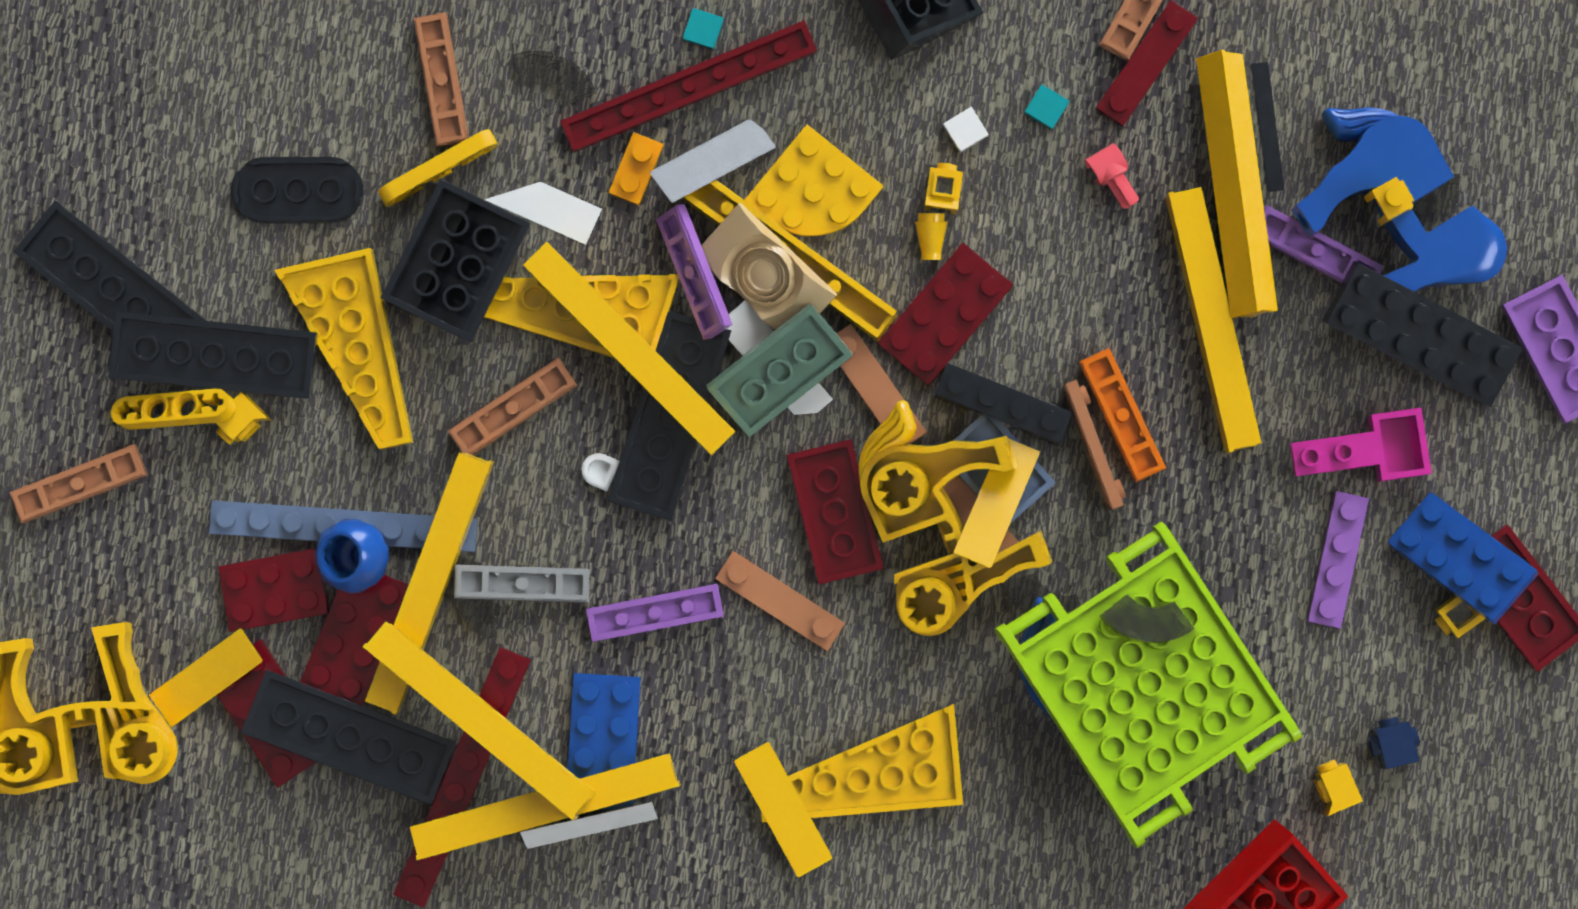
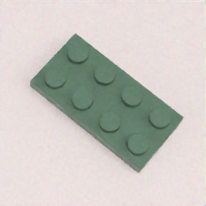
(779, 370)

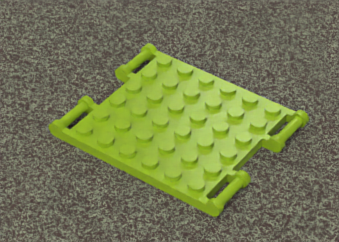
(1149, 711)

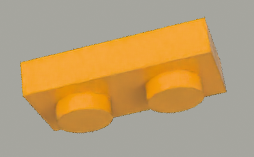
(635, 168)

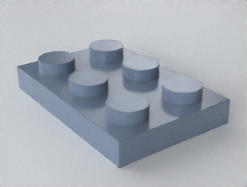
(989, 428)

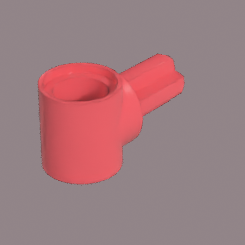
(1109, 169)

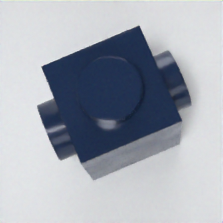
(1394, 743)

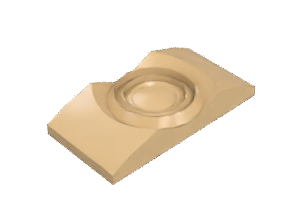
(763, 269)

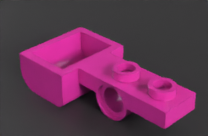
(1392, 445)

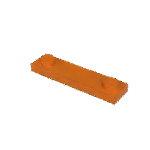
(1122, 415)

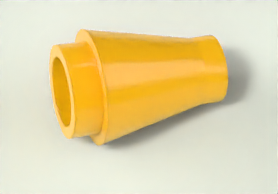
(931, 234)

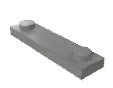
(521, 583)

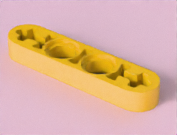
(437, 167)
(173, 405)

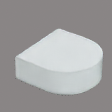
(600, 470)

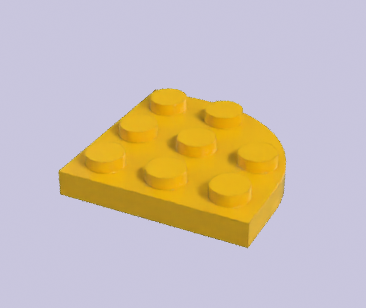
(814, 188)

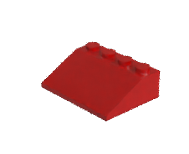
(1271, 874)

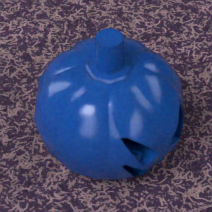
(351, 555)

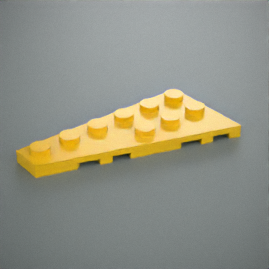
(637, 299)
(345, 308)
(893, 772)

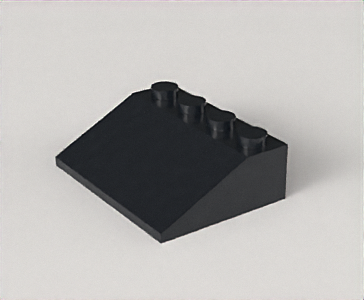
(914, 23)
(455, 261)

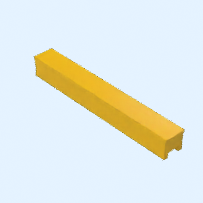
(1236, 184)
(853, 299)
(1213, 319)
(629, 348)
(434, 570)
(480, 720)
(535, 810)

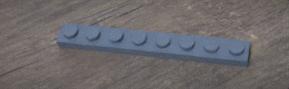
(310, 522)

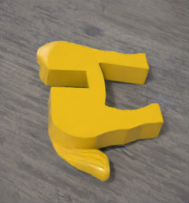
(907, 493)
(39, 747)

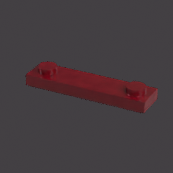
(1146, 63)

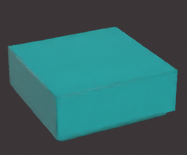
(703, 29)
(1046, 107)

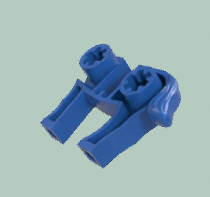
(1391, 146)

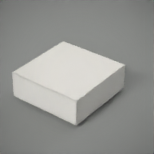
(965, 129)

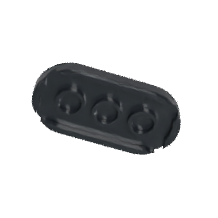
(297, 190)

